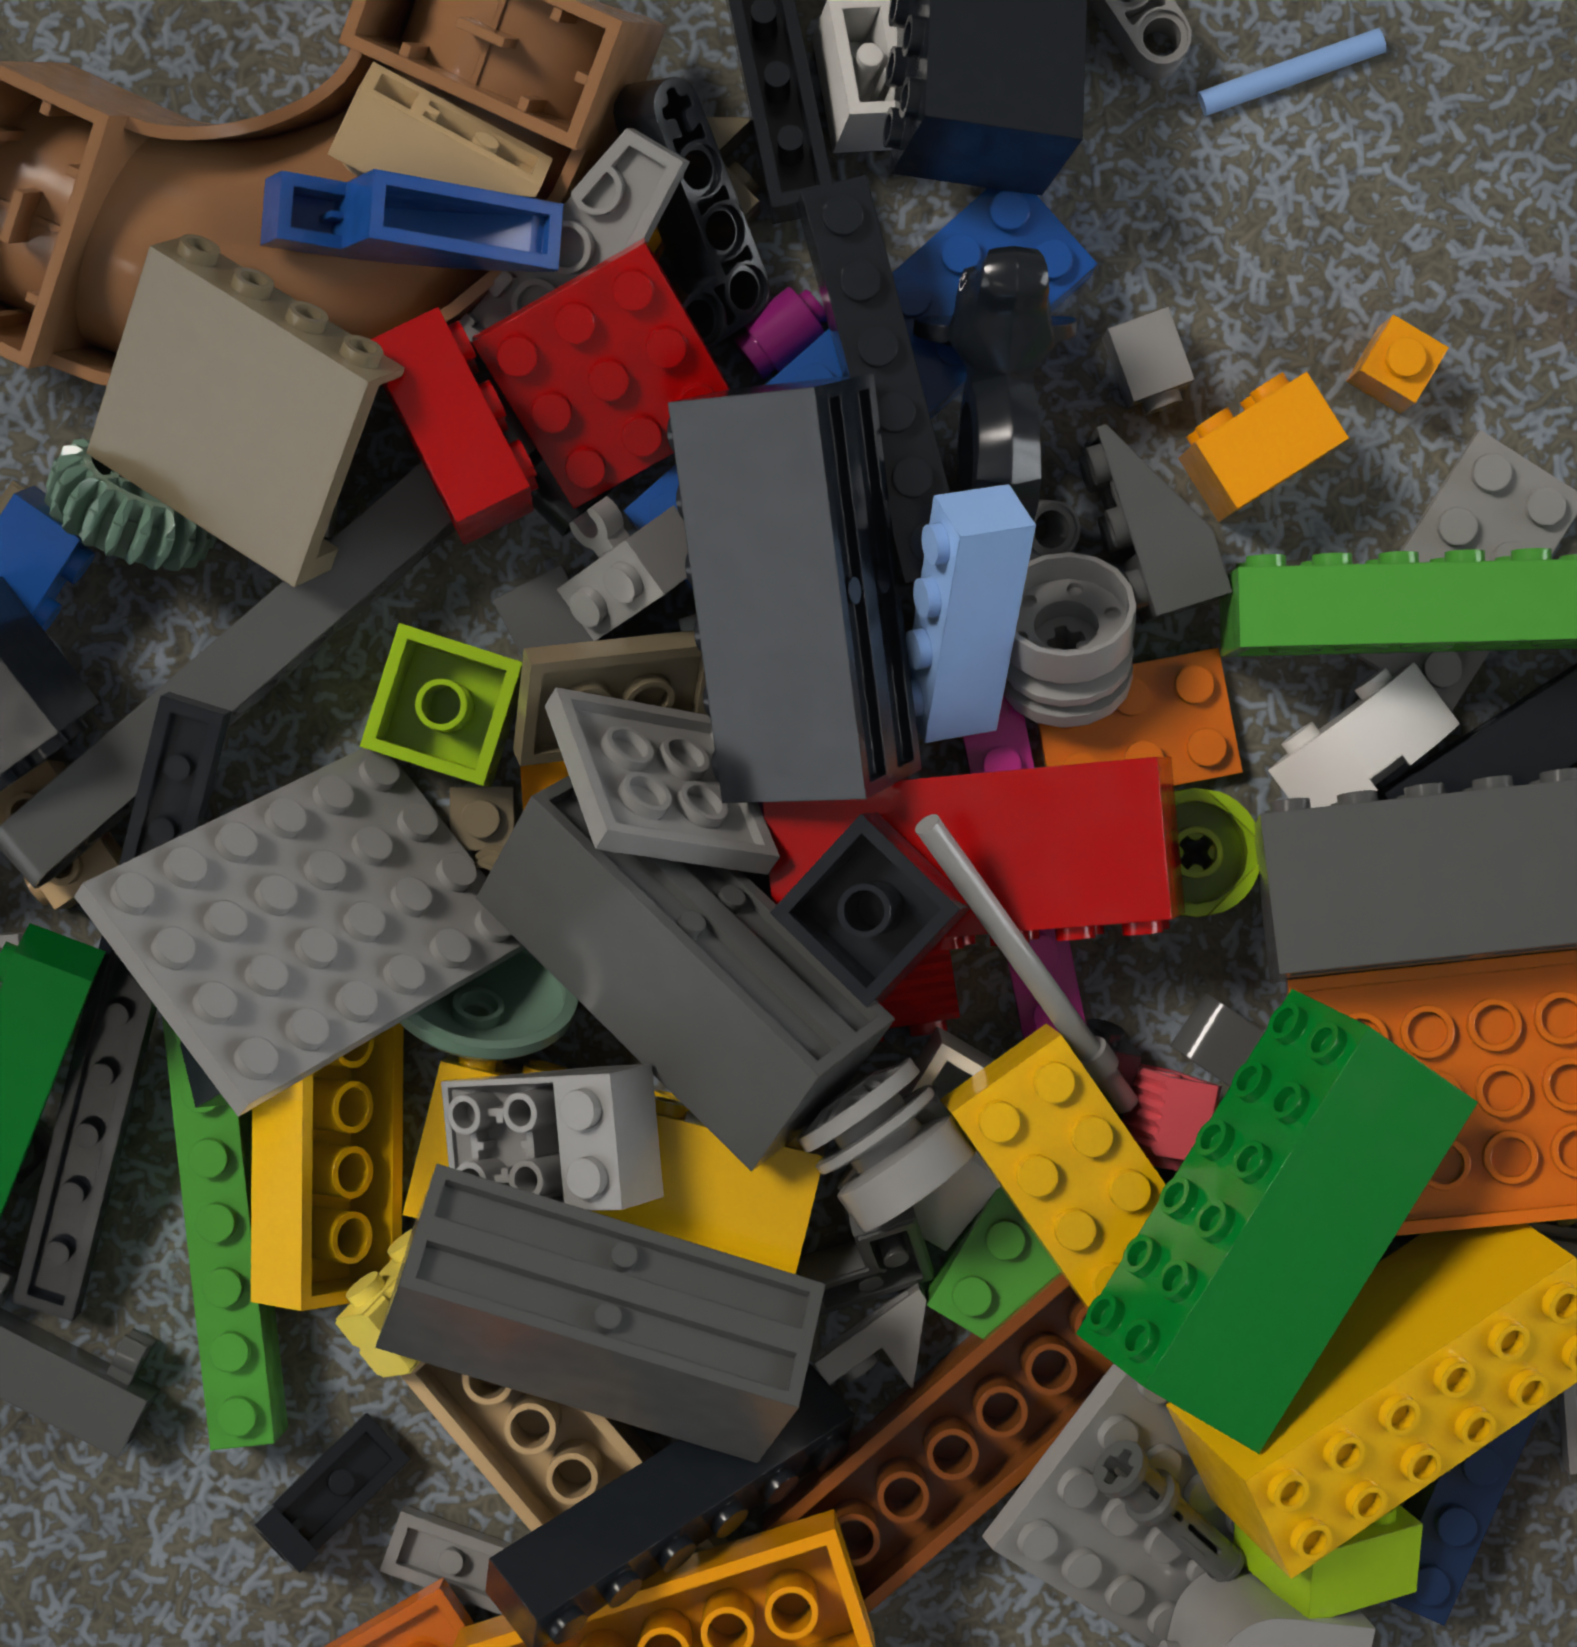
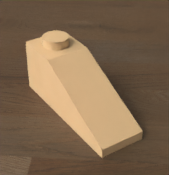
(418, 134)

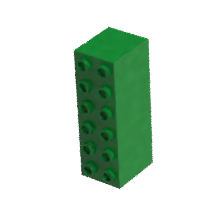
(1275, 1219)

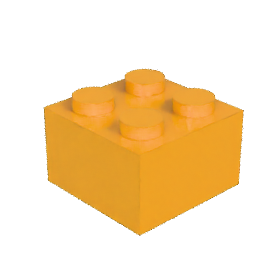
(1273, 438)

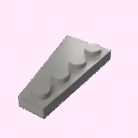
(604, 215)

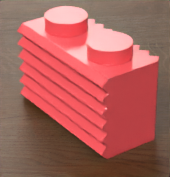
(1169, 1113)

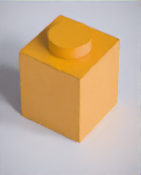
(1397, 364)

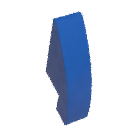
(411, 222)

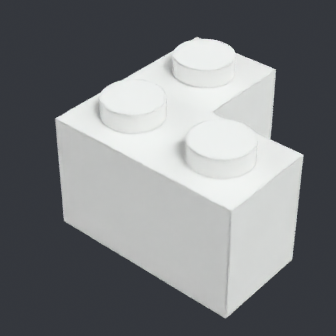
(851, 64)

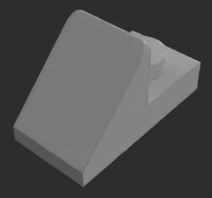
(892, 1327)

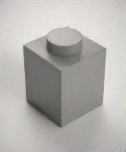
(1148, 361)

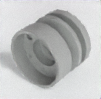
(1072, 641)
(886, 1144)

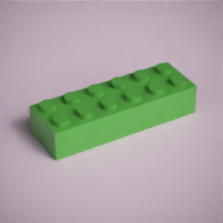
(1400, 604)

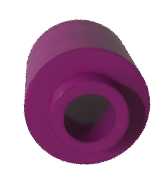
(781, 331)

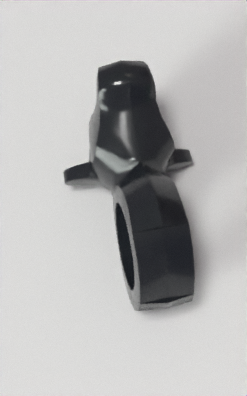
(1001, 335)

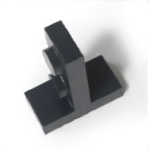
(329, 1492)

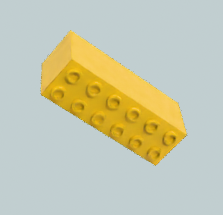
(705, 1186)
(1423, 1372)

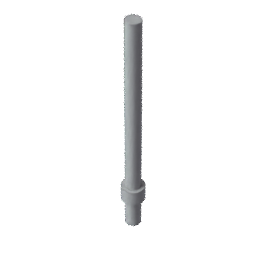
(1091, 1050)

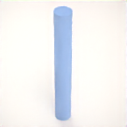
(1292, 71)

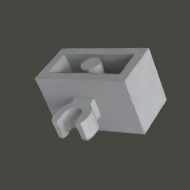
(629, 568)

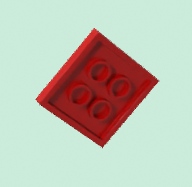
(597, 370)

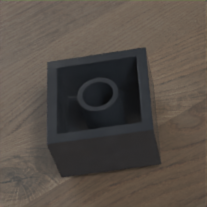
(871, 908)

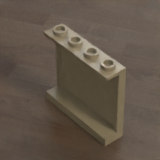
(237, 405)

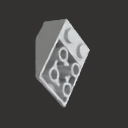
(560, 1133)

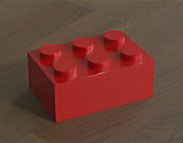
(457, 426)

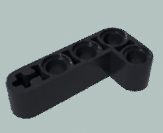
(703, 224)

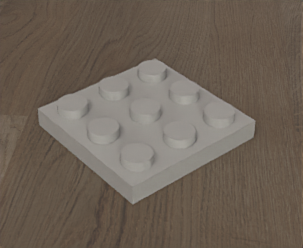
(652, 784)

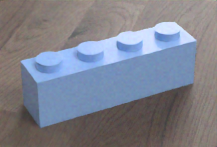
(967, 609)

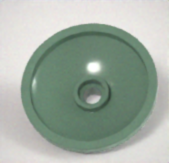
(499, 1013)

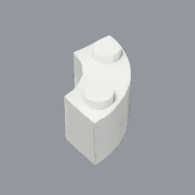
(1386, 727)

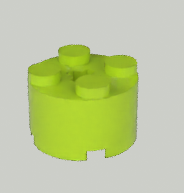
(1229, 850)

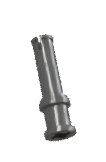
(1155, 1499)

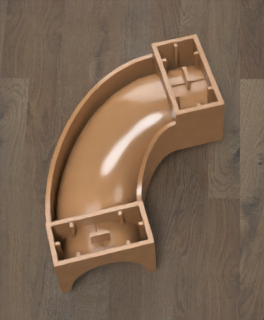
(108, 173)

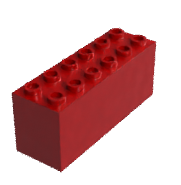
(1050, 842)

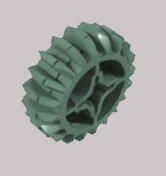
(120, 515)

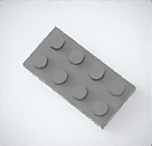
(1487, 504)

